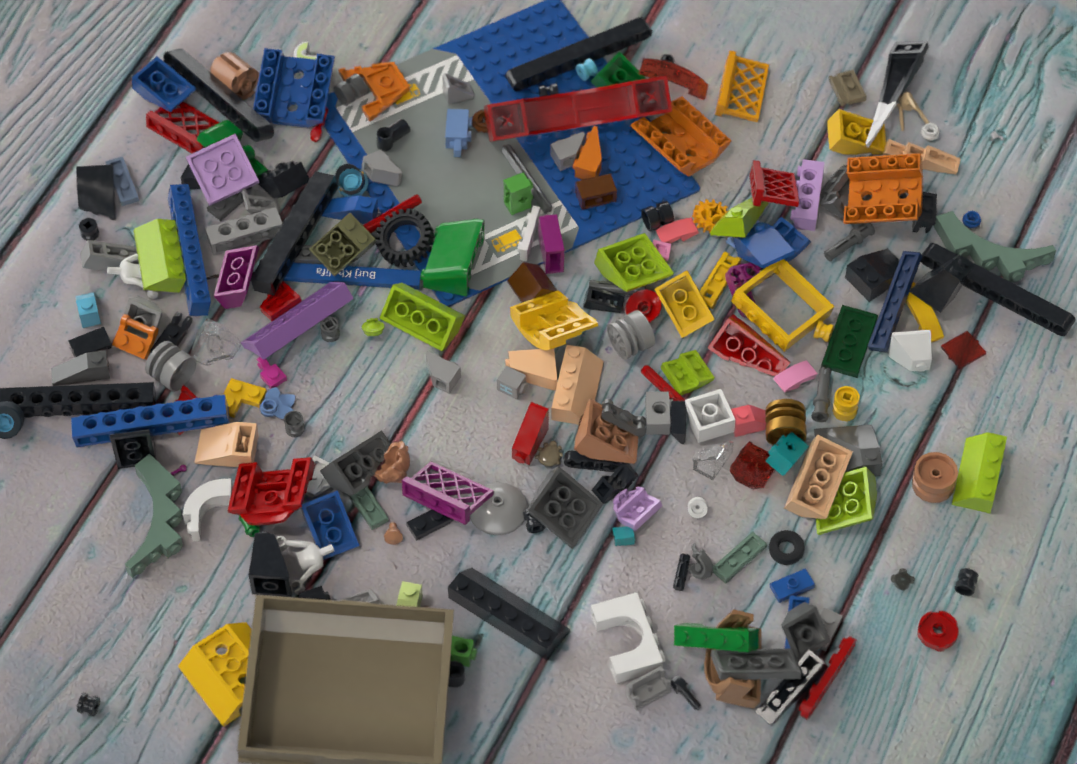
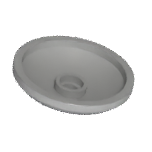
(503, 516)

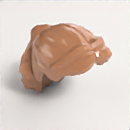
(396, 464)

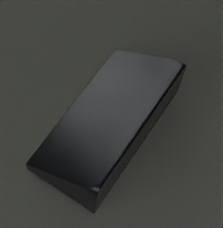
(678, 420)

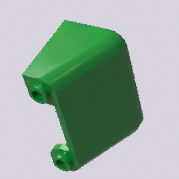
(453, 256)

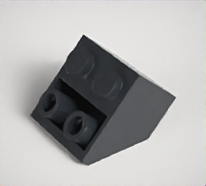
(283, 179)

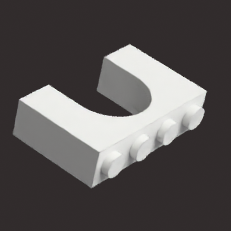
(629, 612)

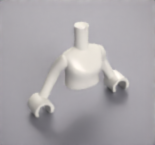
(131, 273)
(310, 558)

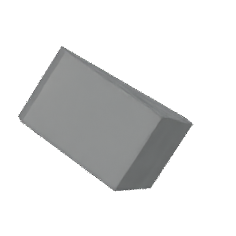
(456, 89)

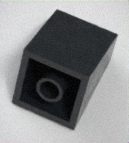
(943, 283)
(267, 568)

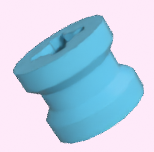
(586, 69)

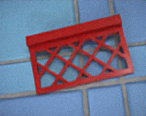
(179, 134)
(772, 186)

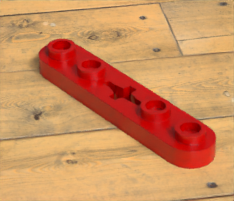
(836, 663)

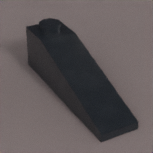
(792, 689)

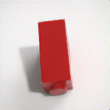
(531, 433)

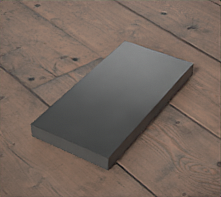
(756, 664)

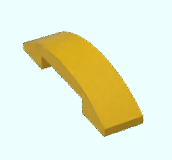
(924, 316)

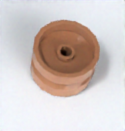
(934, 477)

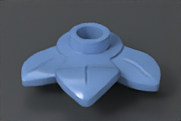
(280, 403)

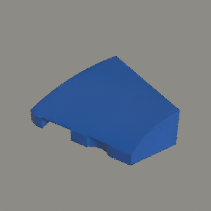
(792, 237)

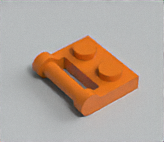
(133, 343)

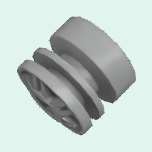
(631, 334)
(170, 366)

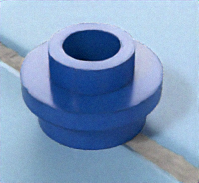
(971, 215)

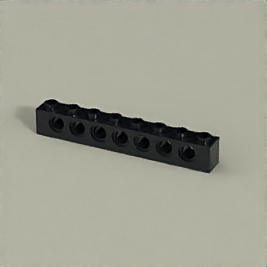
(86, 395)

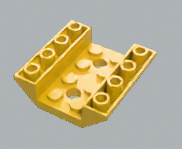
(217, 675)

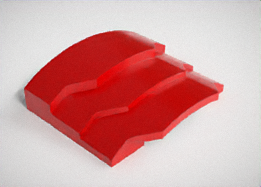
(270, 495)

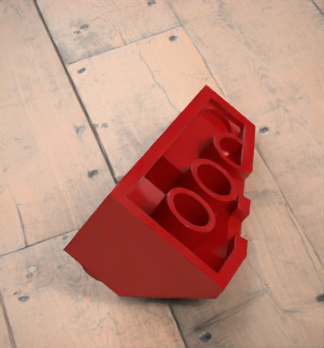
(743, 345)

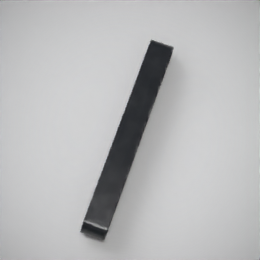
(574, 54)
(219, 95)
(1005, 293)

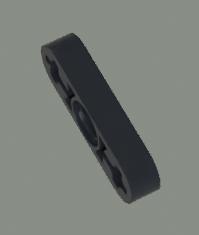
(575, 460)

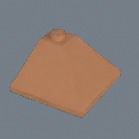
(602, 439)

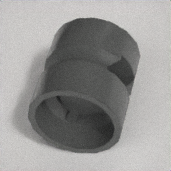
(350, 89)

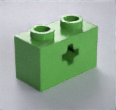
(517, 193)

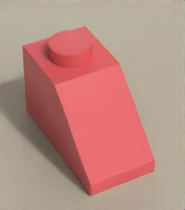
(748, 420)

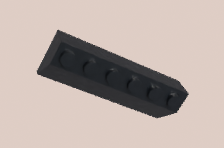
(507, 612)

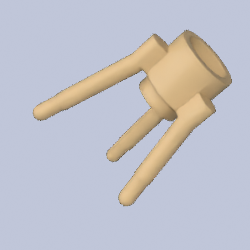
(908, 103)

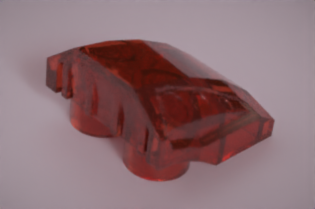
(751, 467)

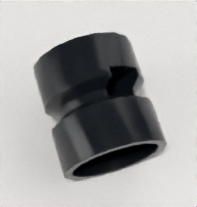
(657, 216)

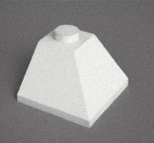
(912, 349)

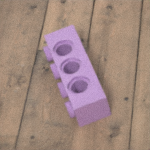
(809, 194)

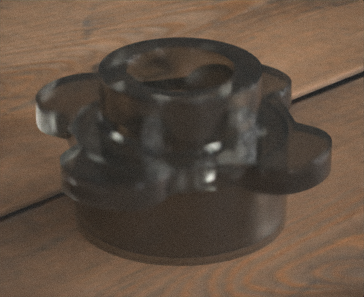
(902, 584)

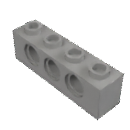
(243, 231)

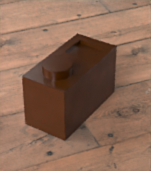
(596, 191)

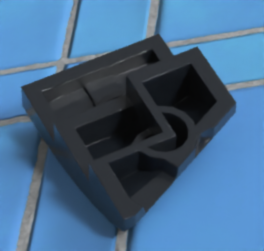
(96, 189)

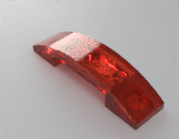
(675, 74)

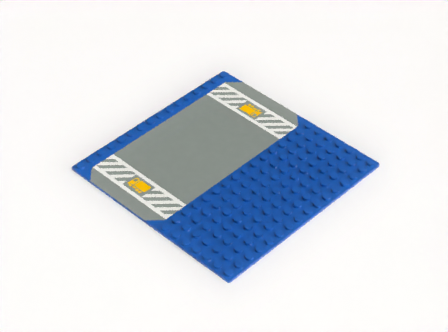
(473, 183)

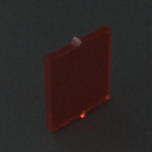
(963, 349)

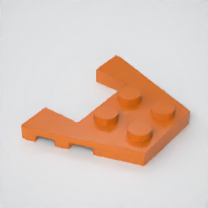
(384, 82)

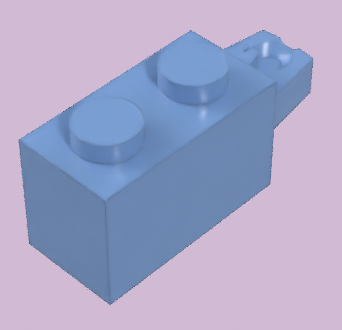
(457, 130)

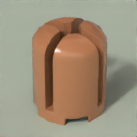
(235, 74)

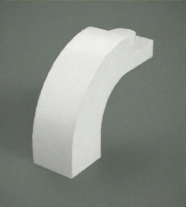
(203, 499)

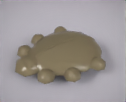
(549, 454)

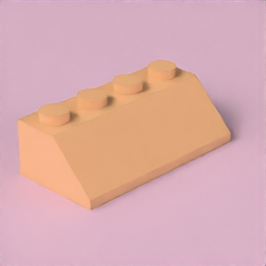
(576, 384)
(818, 479)

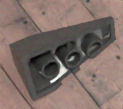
(356, 467)

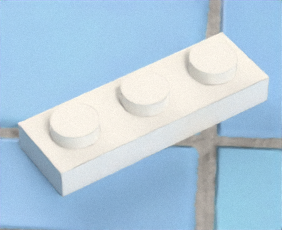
(528, 233)

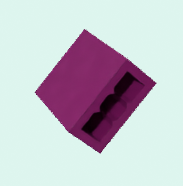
(551, 244)

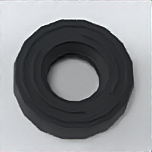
(786, 558)

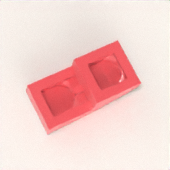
(680, 229)

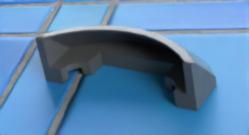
(836, 190)

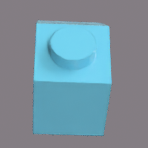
(88, 310)

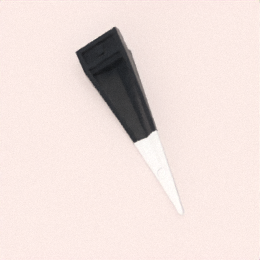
(901, 68)

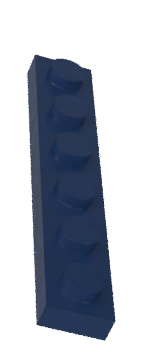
(895, 301)

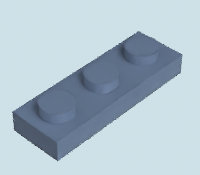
(123, 183)

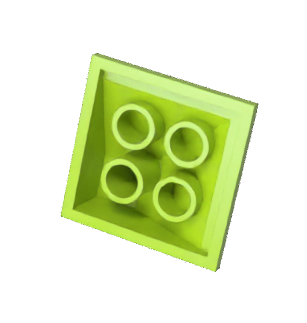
(632, 263)
(852, 503)

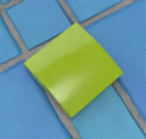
(687, 372)

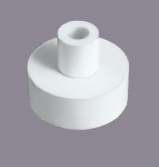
(697, 507)

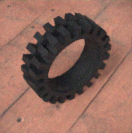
(412, 254)

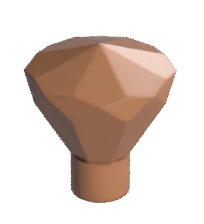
(393, 535)

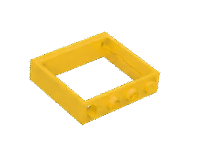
(800, 287)

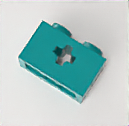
(786, 453)

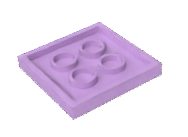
(222, 169)

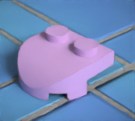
(635, 507)

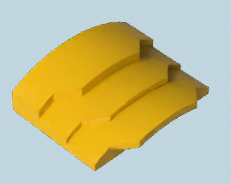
(550, 320)

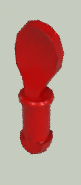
(316, 132)

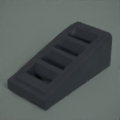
(595, 304)

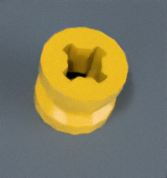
(823, 331)

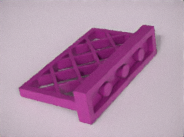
(440, 500)

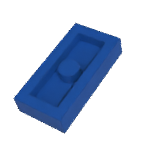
(792, 585)

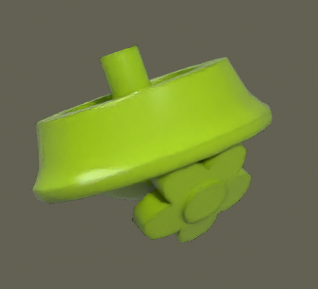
(373, 327)

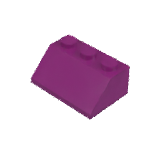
(235, 276)

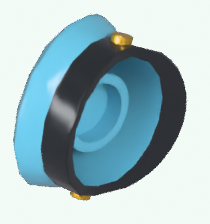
(351, 180)

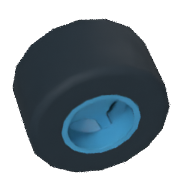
(13, 412)

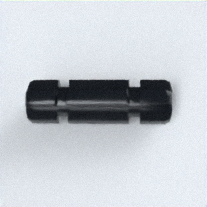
(681, 572)

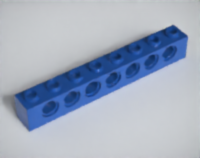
(196, 283)
(159, 424)

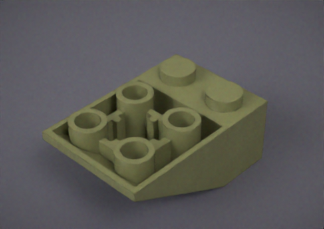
(343, 244)

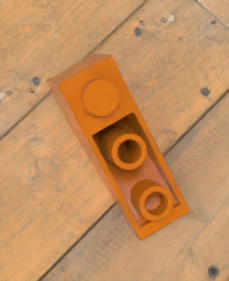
(590, 159)

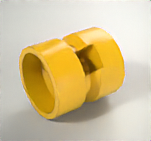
(846, 403)

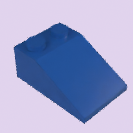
(161, 85)
(762, 246)
(329, 523)

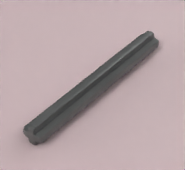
(519, 168)

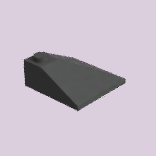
(860, 441)
(564, 506)

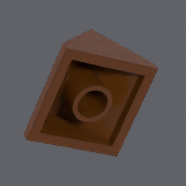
(530, 282)

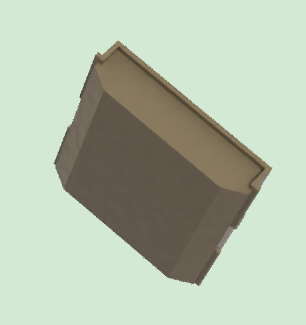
(345, 683)

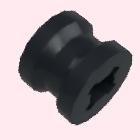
(92, 233)
(88, 704)

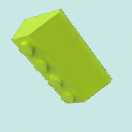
(160, 256)
(421, 316)
(979, 472)

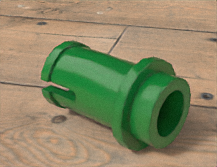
(250, 530)

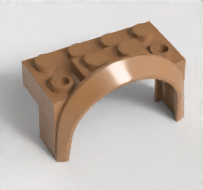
(736, 692)

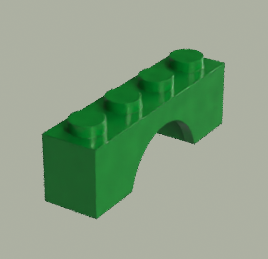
(707, 637)

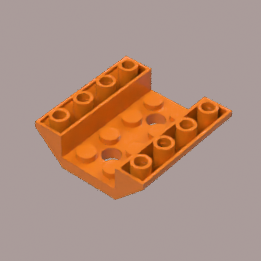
(687, 134)
(885, 180)

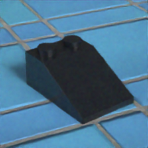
(872, 273)
(132, 447)

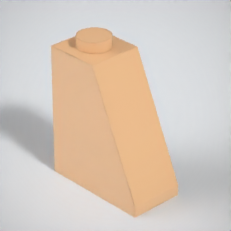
(537, 366)

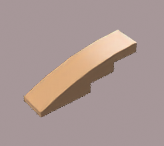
(932, 158)

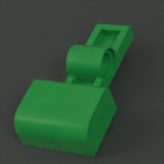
(223, 130)

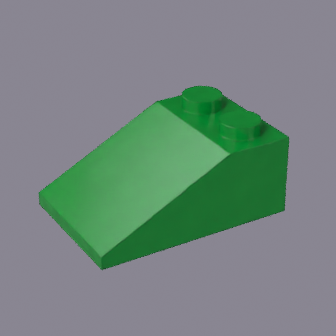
(617, 71)

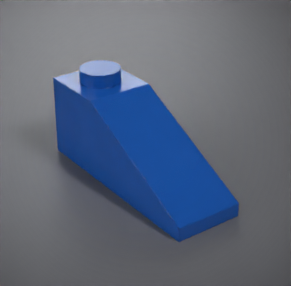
(361, 207)

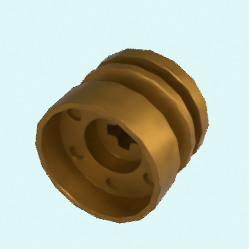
(784, 417)

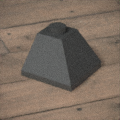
(804, 630)

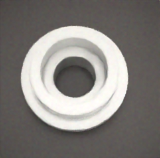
(933, 129)

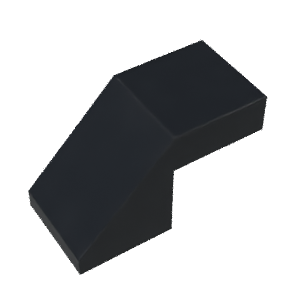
(610, 486)

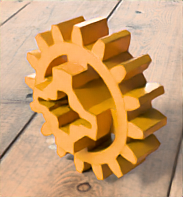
(708, 214)

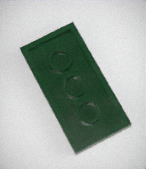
(849, 341)

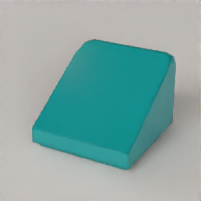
(623, 536)

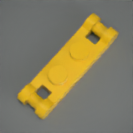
(716, 281)

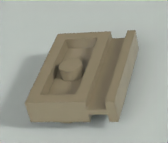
(847, 88)

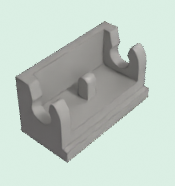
(648, 688)

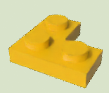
(242, 392)

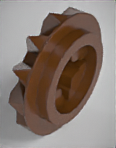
(477, 121)

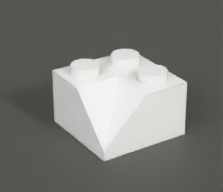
(710, 416)

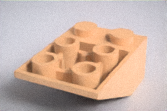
(227, 444)

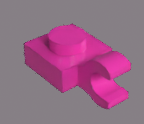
(272, 374)

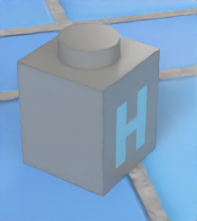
(512, 382)

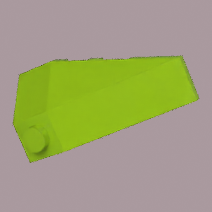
(739, 219)

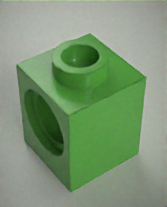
(463, 644)

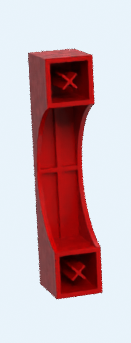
(578, 108)

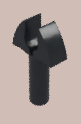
(679, 685)

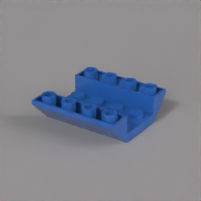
(280, 89)

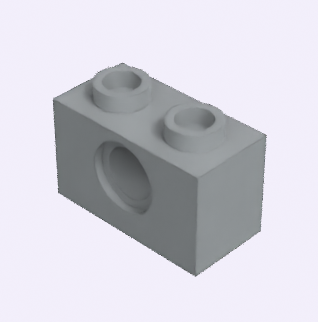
(658, 423)

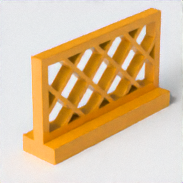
(728, 81)

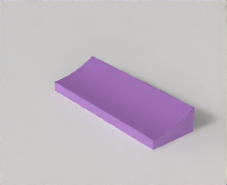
(298, 319)

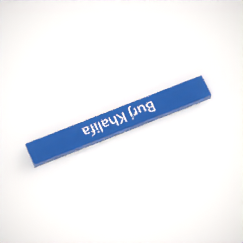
(354, 276)

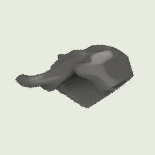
(703, 567)

